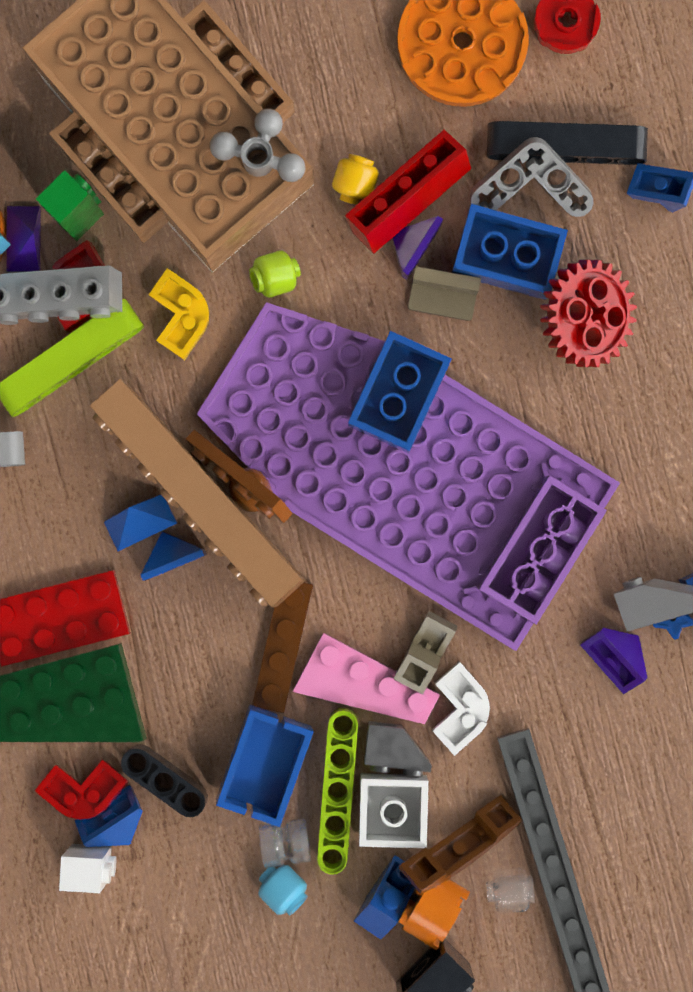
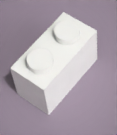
(86, 868)

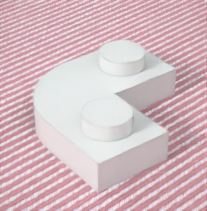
(470, 712)

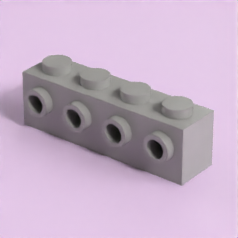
(60, 293)

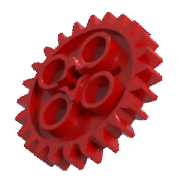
(596, 316)

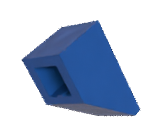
(385, 900)

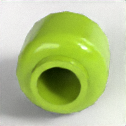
(274, 274)

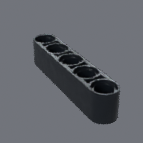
(571, 141)

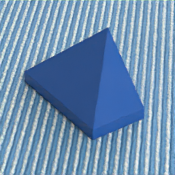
(140, 522)
(169, 554)
(115, 824)

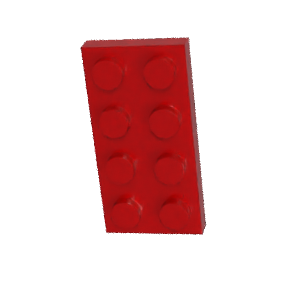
(61, 618)

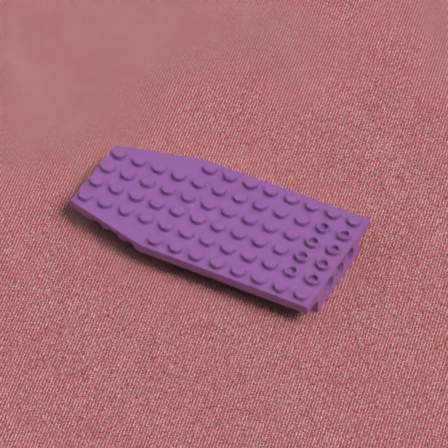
(470, 517)

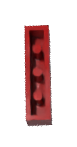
(408, 191)

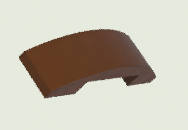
(462, 847)

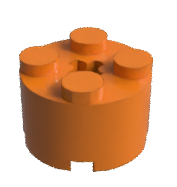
(434, 913)

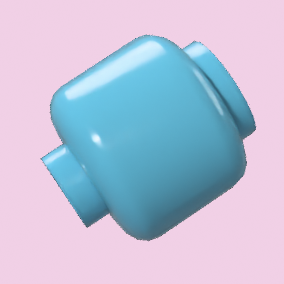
(282, 889)

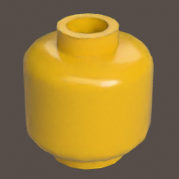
(355, 178)

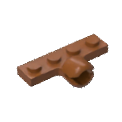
(247, 486)

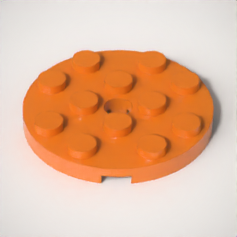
(465, 74)

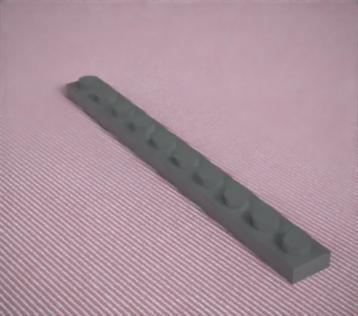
(552, 862)

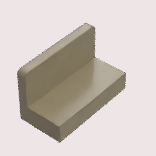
(443, 293)

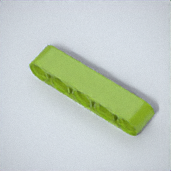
(67, 359)
(337, 806)

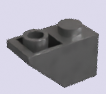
(393, 747)

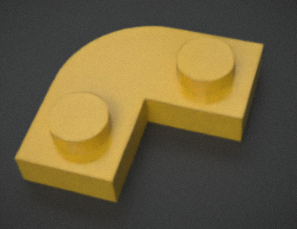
(189, 309)

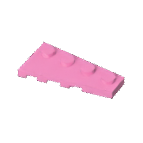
(359, 681)

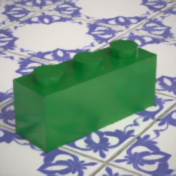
(71, 204)

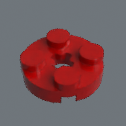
(566, 39)

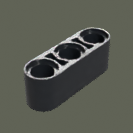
(148, 779)

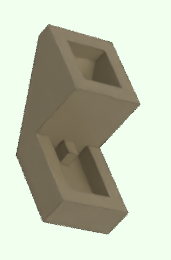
(425, 652)

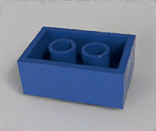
(509, 251)
(399, 392)

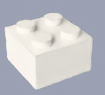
(393, 811)

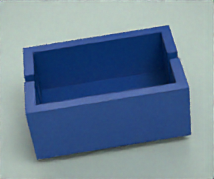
(264, 765)

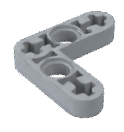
(539, 170)

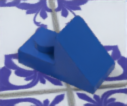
(661, 186)

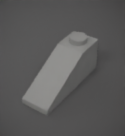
(652, 601)

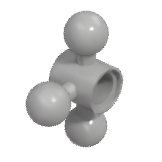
(268, 125)

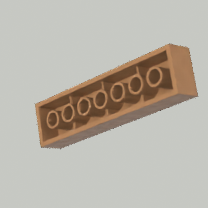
(197, 493)

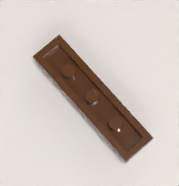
(282, 650)

